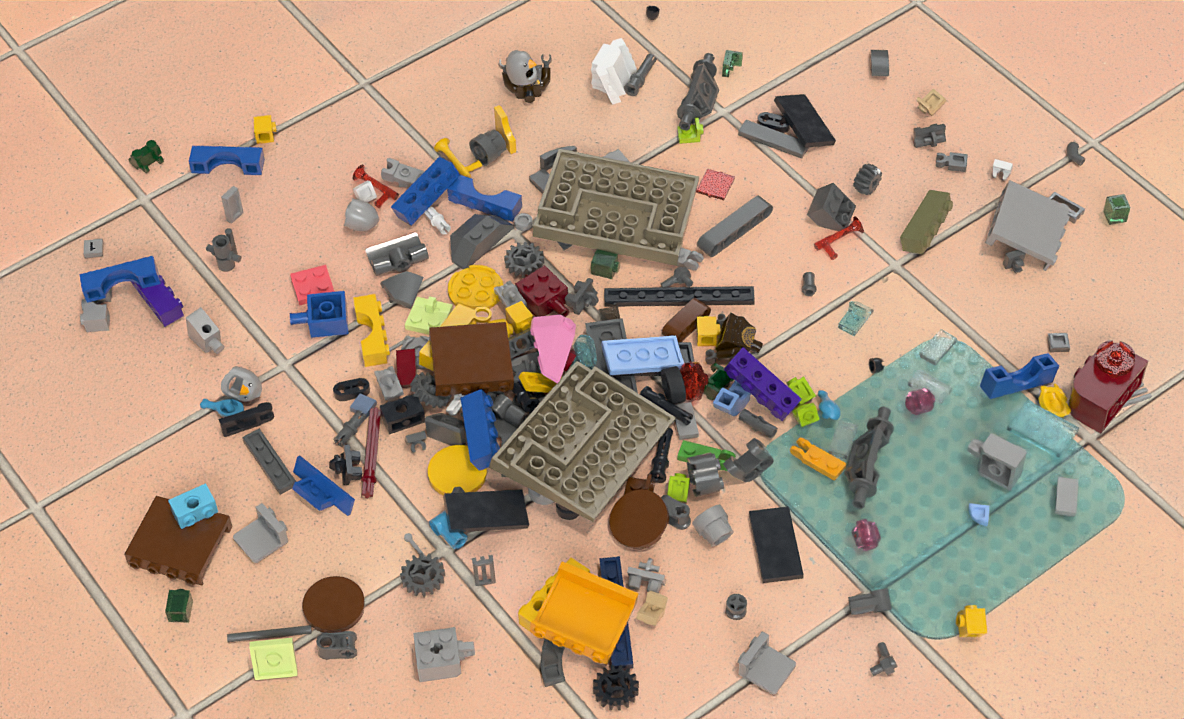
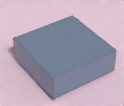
(363, 404)

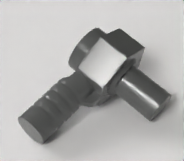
(680, 276)
(887, 662)

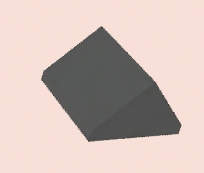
(446, 429)

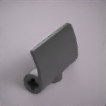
(397, 254)
(507, 414)

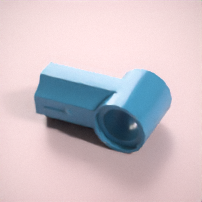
(440, 527)

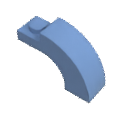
(732, 400)

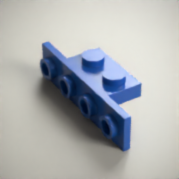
(319, 489)

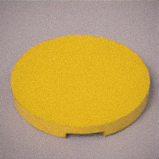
(474, 287)
(453, 469)

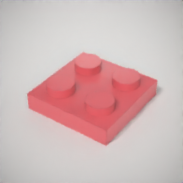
(311, 282)

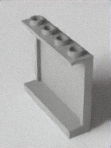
(1029, 223)

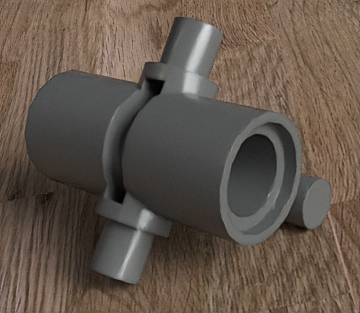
(224, 250)

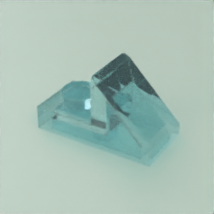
(855, 317)

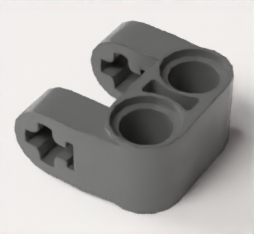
(751, 463)

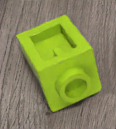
(691, 135)
(802, 389)
(806, 414)
(679, 487)

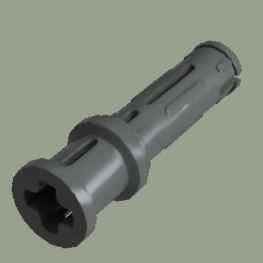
(638, 79)

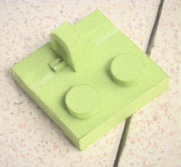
(427, 314)
(273, 658)

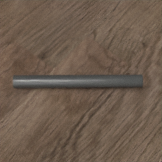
(271, 633)

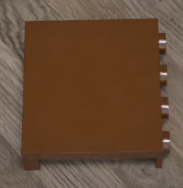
(471, 358)
(174, 551)

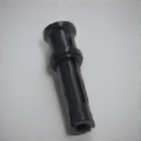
(525, 397)
(660, 401)
(661, 468)

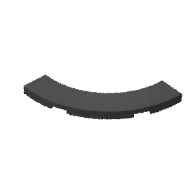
(552, 663)

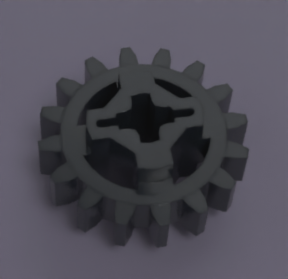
(616, 688)

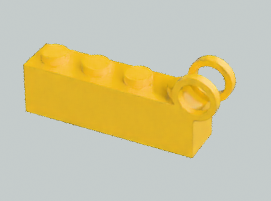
(459, 316)

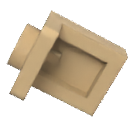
(931, 102)
(653, 608)

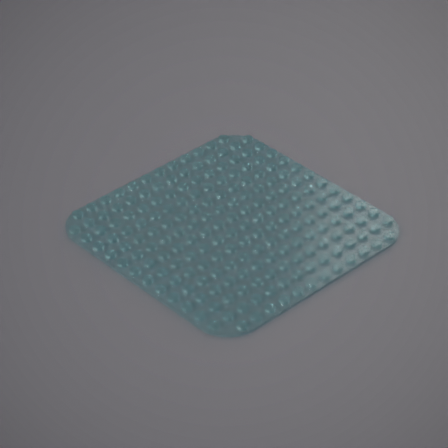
(929, 544)

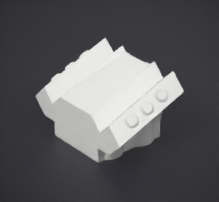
(612, 69)

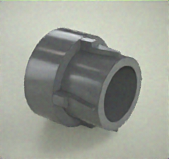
(487, 146)

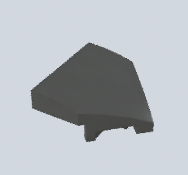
(402, 288)

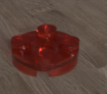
(1113, 367)
(694, 380)

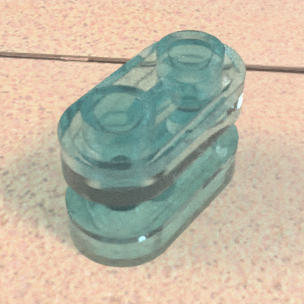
(585, 351)

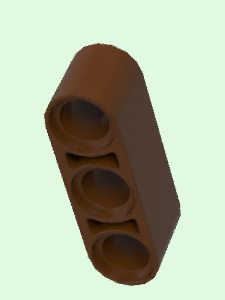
(685, 320)

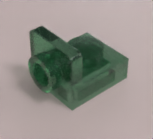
(731, 59)

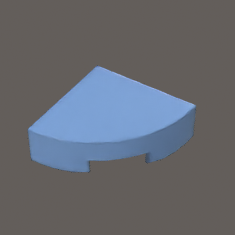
(979, 513)

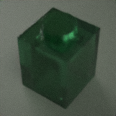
(1116, 209)
(605, 264)
(179, 606)

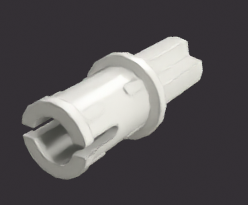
(437, 220)
(455, 405)

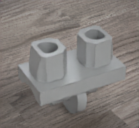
(509, 294)
(389, 384)
(637, 575)

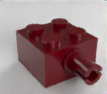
(543, 293)

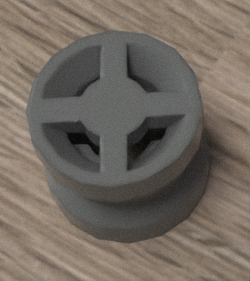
(733, 603)

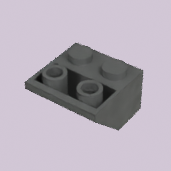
(831, 208)

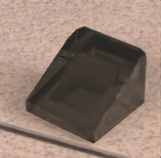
(609, 313)

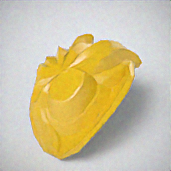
(1054, 400)

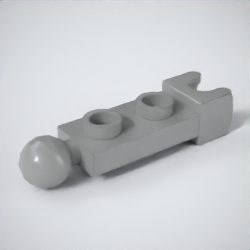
(400, 173)

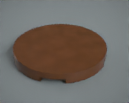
(639, 519)
(333, 604)

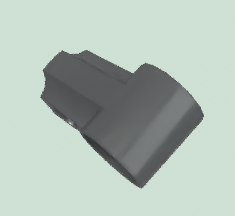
(874, 601)

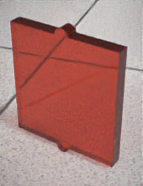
(715, 184)

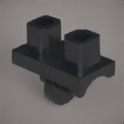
(343, 464)

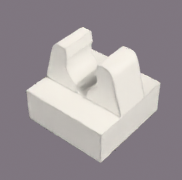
(1002, 166)
(365, 192)

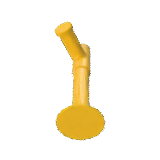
(442, 145)

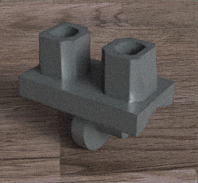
(929, 135)
(584, 296)

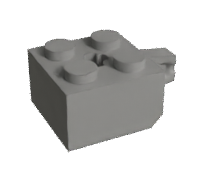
(998, 460)
(440, 654)

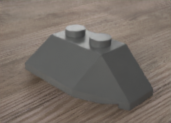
(477, 238)

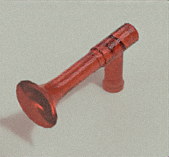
(360, 173)
(825, 242)

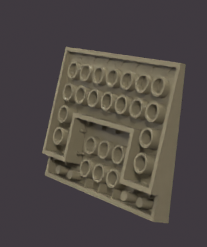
(616, 206)
(583, 441)

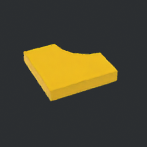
(503, 128)

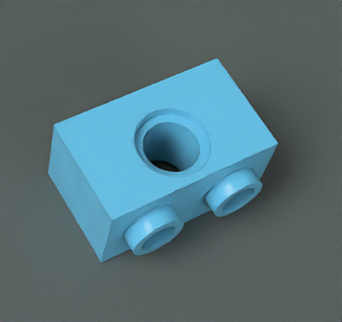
(183, 506)

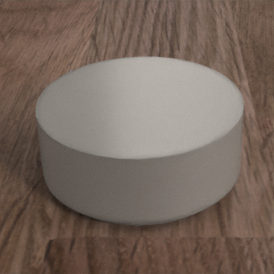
(523, 222)

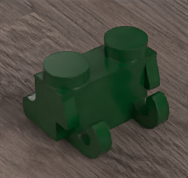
(146, 156)
(717, 381)

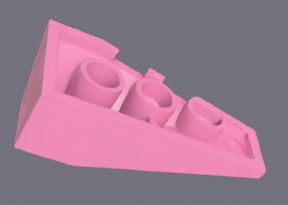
(553, 340)

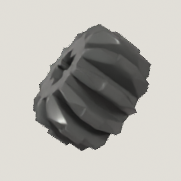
(867, 179)

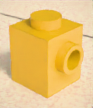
(264, 129)
(518, 317)
(707, 331)
(971, 621)

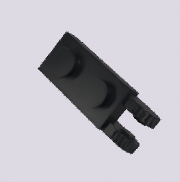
(246, 419)

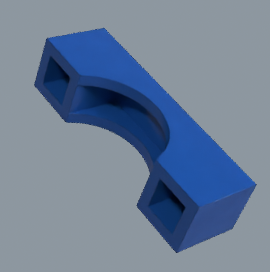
(206, 158)
(503, 205)
(98, 282)
(1038, 372)

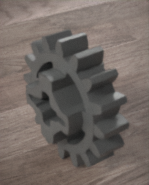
(524, 259)
(424, 389)
(423, 572)

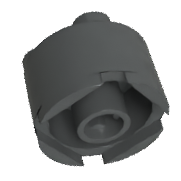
(704, 474)

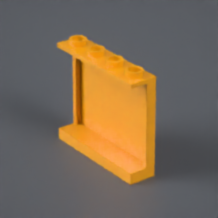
(584, 613)

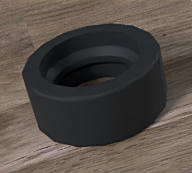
(673, 385)

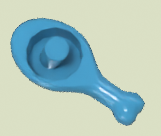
(224, 407)
(828, 407)

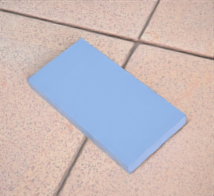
(641, 355)

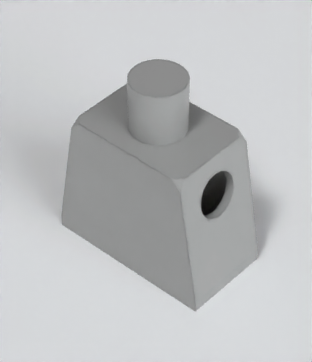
(204, 331)

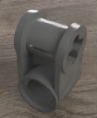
(676, 512)
(338, 645)

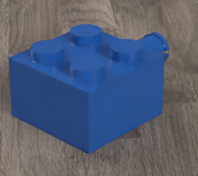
(325, 314)

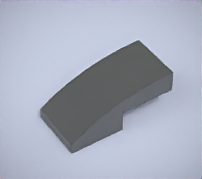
(879, 63)
(548, 158)

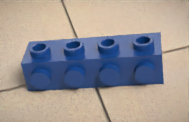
(480, 428)

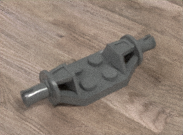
(701, 94)
(863, 455)

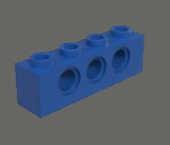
(425, 190)

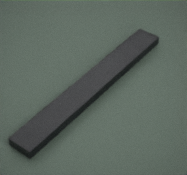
(678, 296)

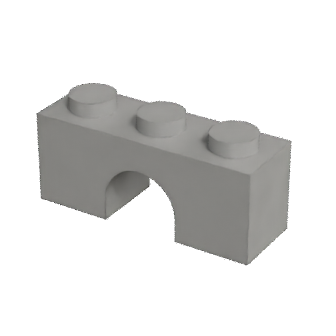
(96, 316)

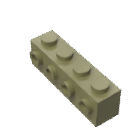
(926, 221)

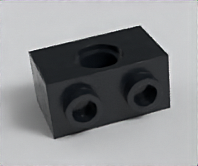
(395, 420)

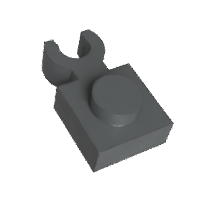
(954, 161)

